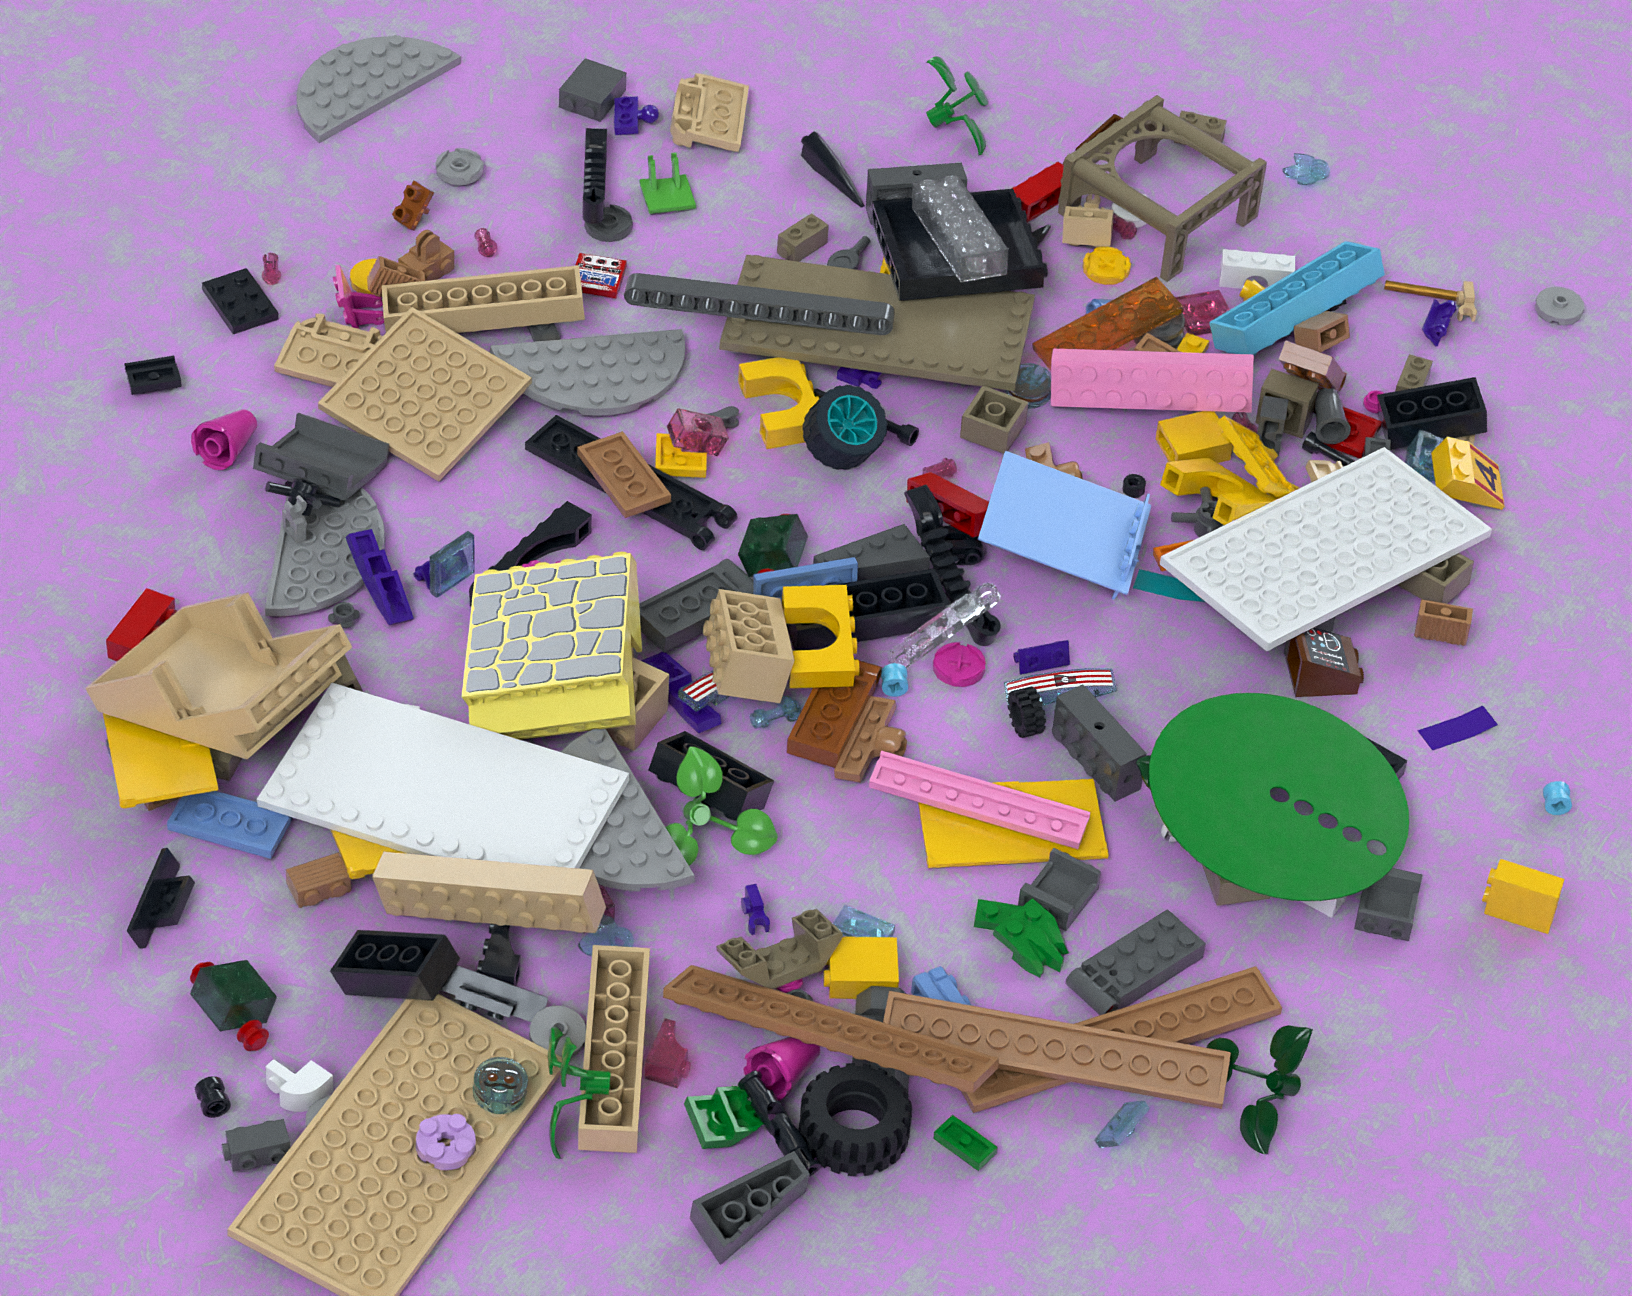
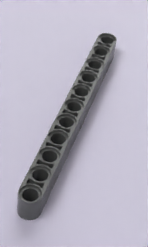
(759, 304)

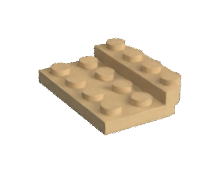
(709, 112)
(323, 350)

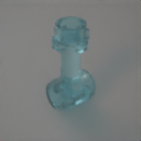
(787, 708)

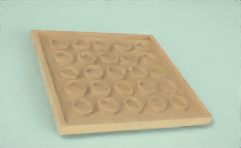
(425, 393)

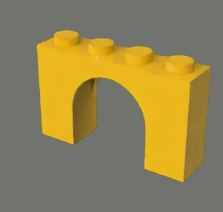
(783, 378)
(1234, 493)
(829, 607)

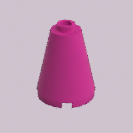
(223, 438)
(782, 1063)

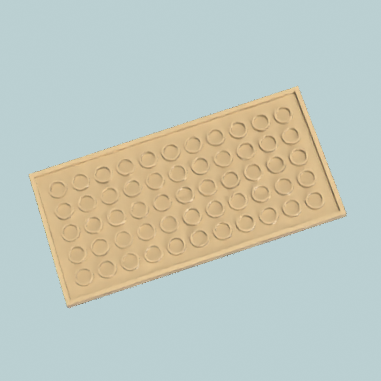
(351, 1192)

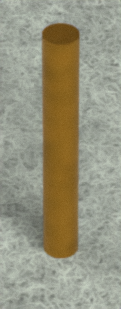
(1420, 290)

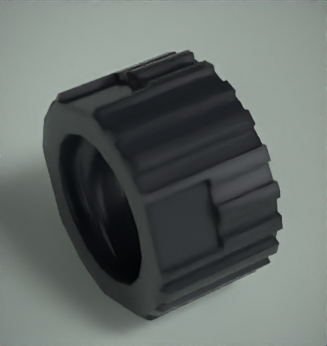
(1138, 488)

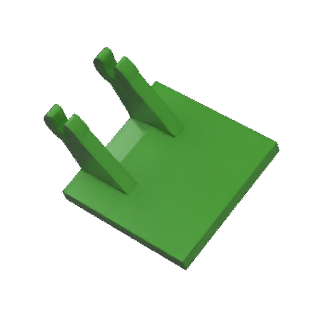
(666, 193)

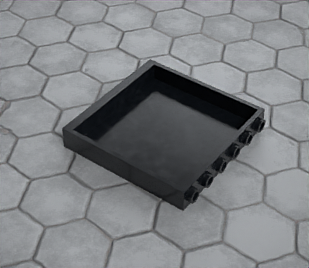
(922, 270)

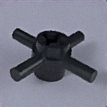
(308, 492)

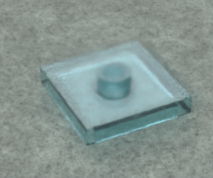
(452, 564)

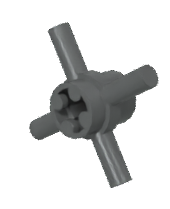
(1203, 517)

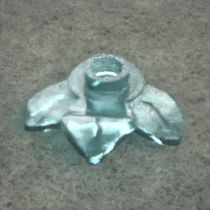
(1307, 169)
(605, 936)

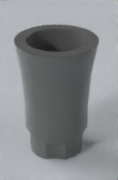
(1330, 417)

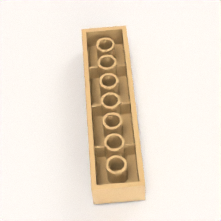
(491, 299)
(489, 892)
(615, 1045)

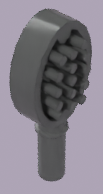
(849, 257)

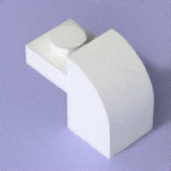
(299, 1089)

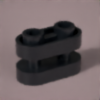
(965, 547)

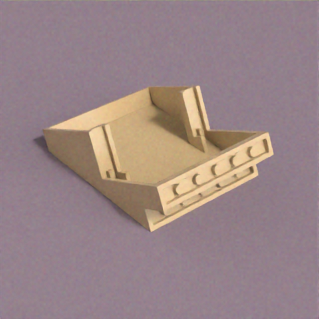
(220, 676)

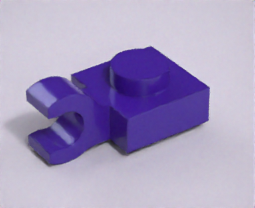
(858, 376)
(753, 906)

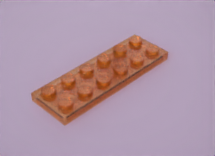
(1114, 321)

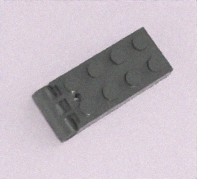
(683, 609)
(1136, 963)

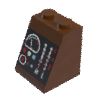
(1323, 664)

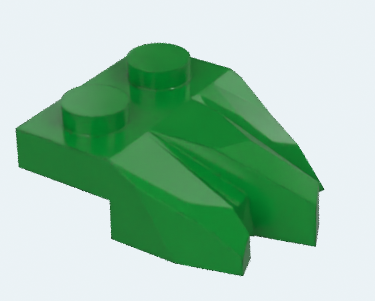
(1033, 938)
(722, 1117)

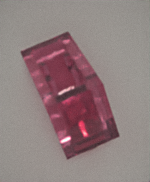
(667, 1059)

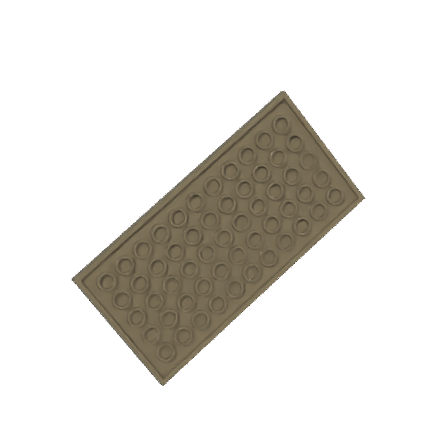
(939, 338)

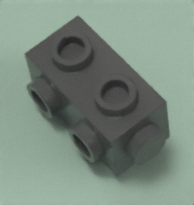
(256, 1145)

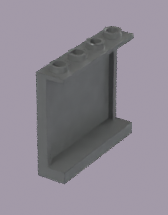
(324, 455)

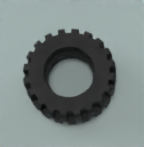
(861, 1090)

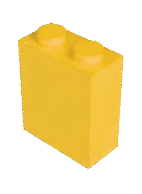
(1193, 438)
(1522, 895)
(861, 964)

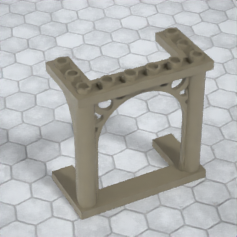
(1148, 127)

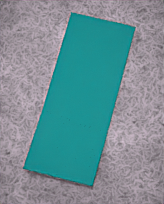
(1164, 586)

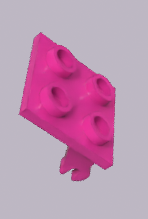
(354, 300)

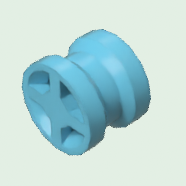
(894, 679)
(1557, 798)

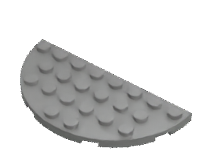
(364, 78)
(599, 371)
(322, 566)
(633, 843)

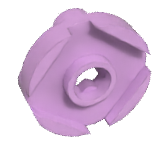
(450, 1127)

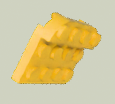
(1257, 458)

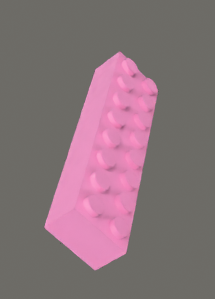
(1152, 380)

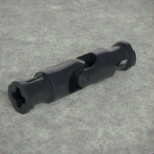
(781, 1127)

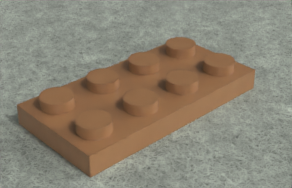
(624, 474)

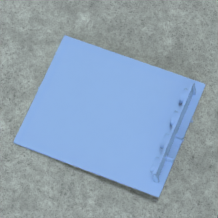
(1065, 522)

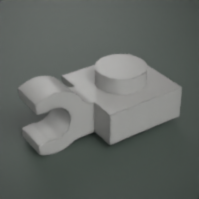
(294, 521)

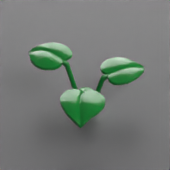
(943, 112)
(590, 1080)

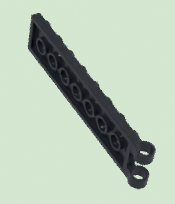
(558, 445)

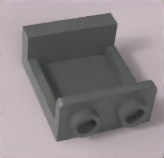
(1062, 887)
(1390, 905)

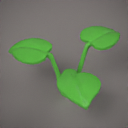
(702, 774)

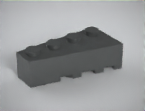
(882, 554)
(746, 1205)

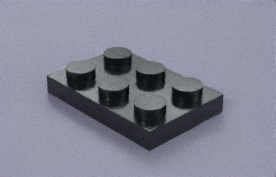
(240, 301)

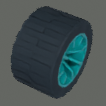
(845, 427)

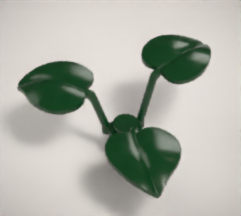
(1287, 1048)

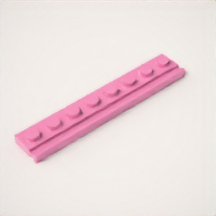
(979, 799)

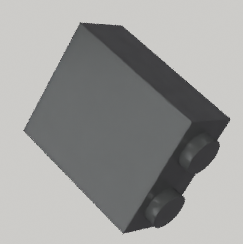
(592, 89)

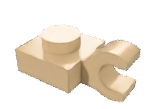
(1466, 299)

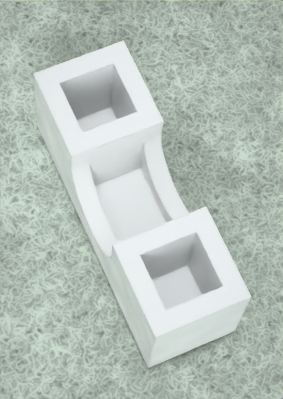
(1240, 265)

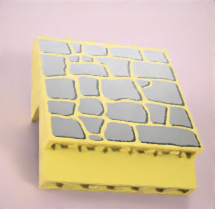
(553, 647)

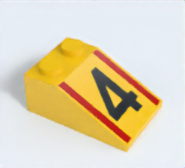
(1467, 473)

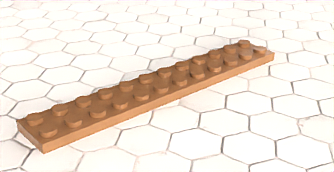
(1174, 1017)
(832, 1028)
(1070, 1050)

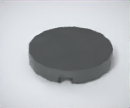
(614, 227)

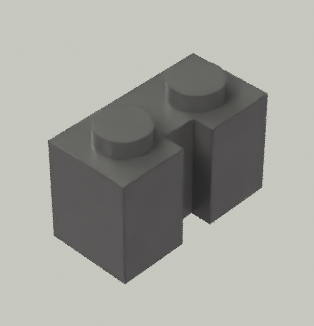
(1272, 422)

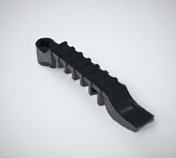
(594, 175)

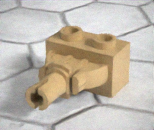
(1088, 224)

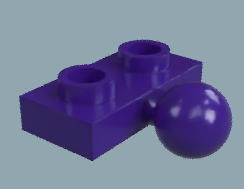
(628, 115)

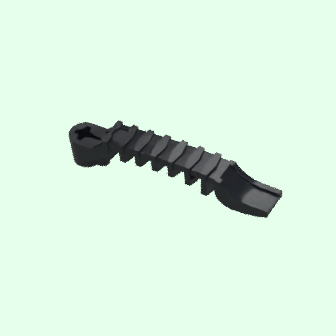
(928, 524)

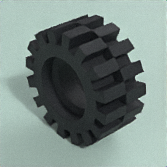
(1026, 712)

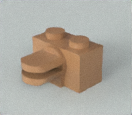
(429, 256)

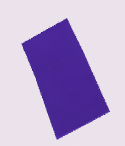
(1458, 728)

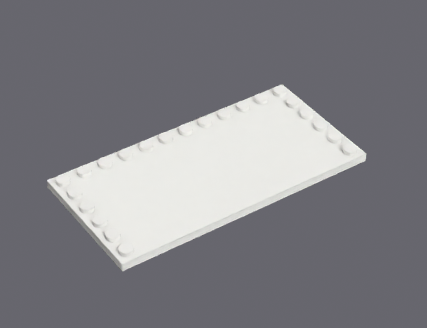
(1325, 548)
(439, 785)

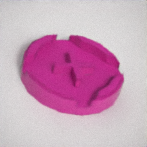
(959, 664)

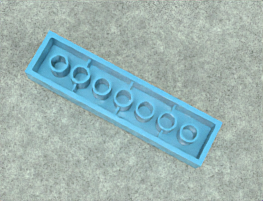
(1297, 298)

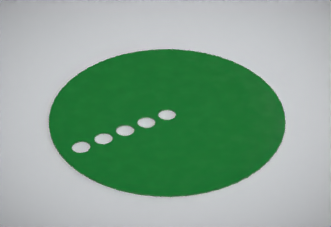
(1215, 783)

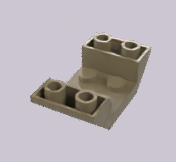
(789, 959)

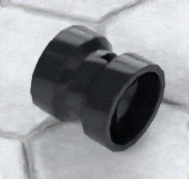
(212, 1097)

